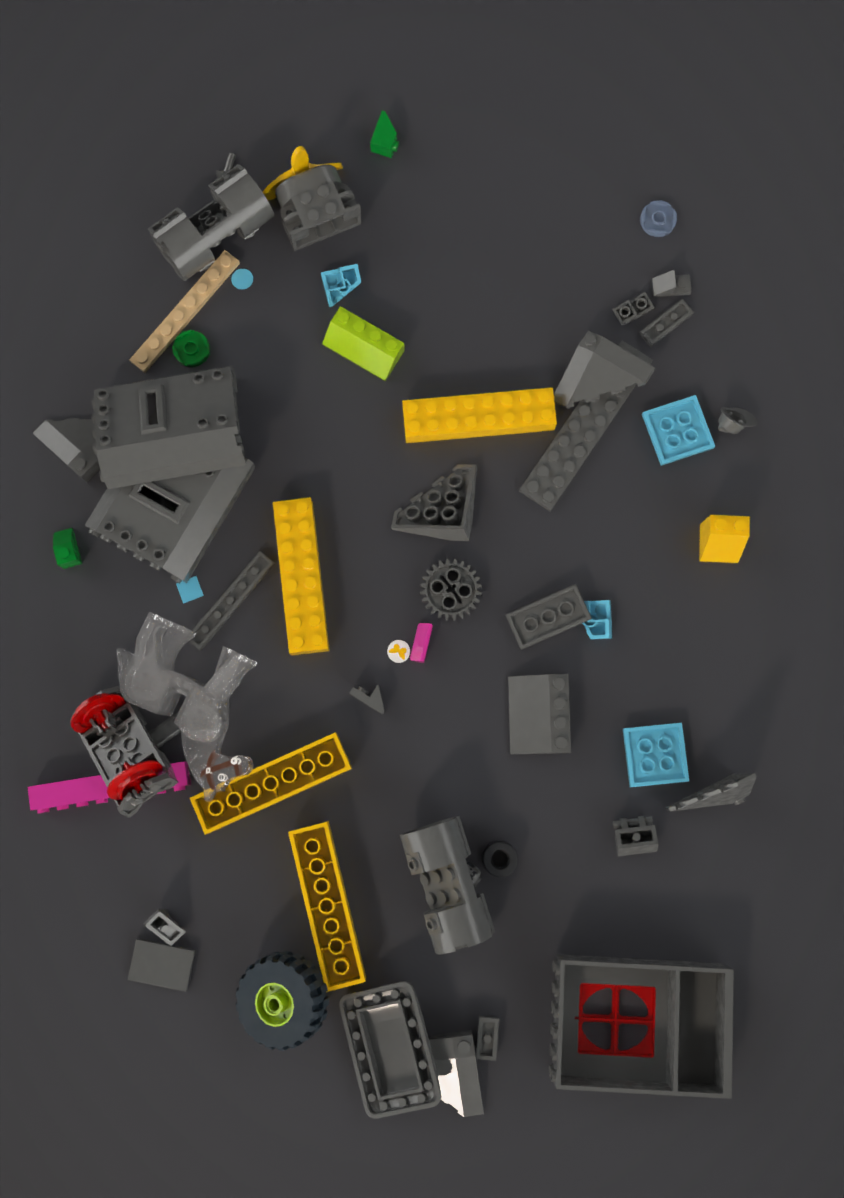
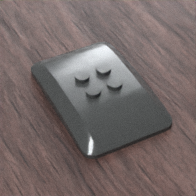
(390, 1050)

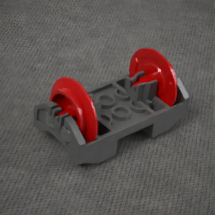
(122, 750)

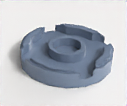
(658, 218)

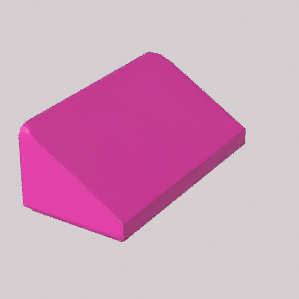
(421, 642)

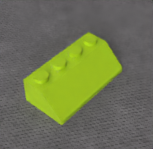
(363, 343)

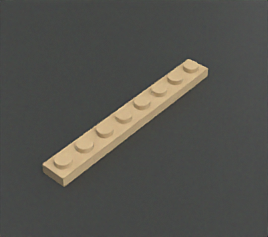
(184, 311)

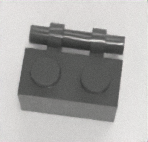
(637, 839)

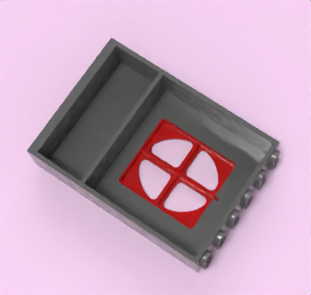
(686, 1022)

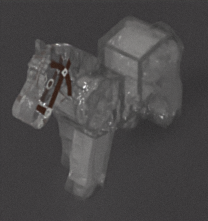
(151, 683)

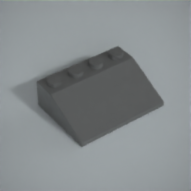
(539, 714)

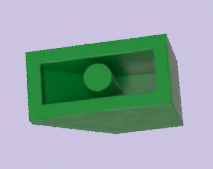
(384, 137)
(66, 549)

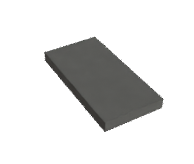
(548, 616)

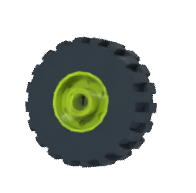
(282, 1000)

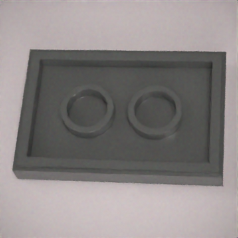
(161, 965)

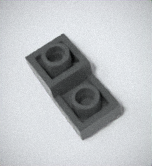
(633, 309)

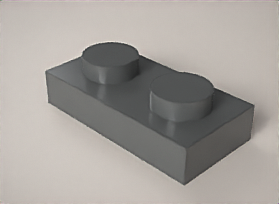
(487, 1038)

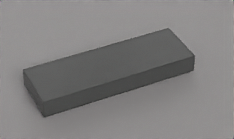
(666, 323)

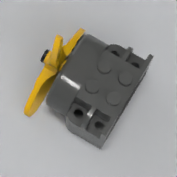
(313, 201)

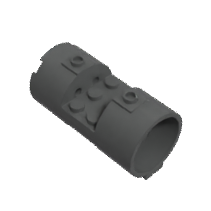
(236, 208)
(456, 912)

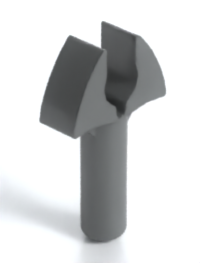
(229, 164)

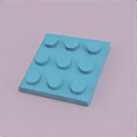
(678, 430)
(655, 755)

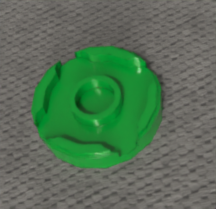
(191, 348)

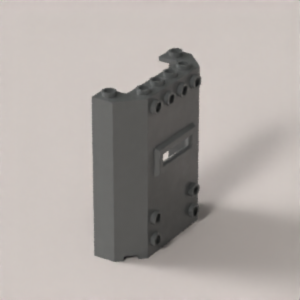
(193, 433)
(166, 537)

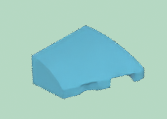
(340, 282)
(601, 623)

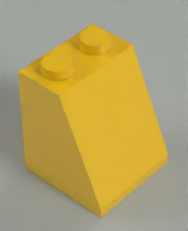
(723, 538)

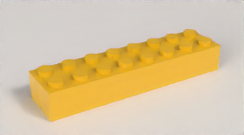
(479, 415)
(301, 576)
(273, 783)
(327, 906)

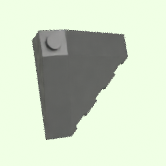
(598, 369)
(72, 443)
(443, 510)
(725, 791)
(457, 1071)

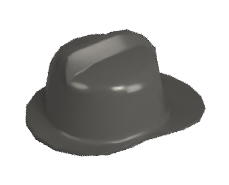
(735, 419)

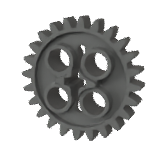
(436, 599)

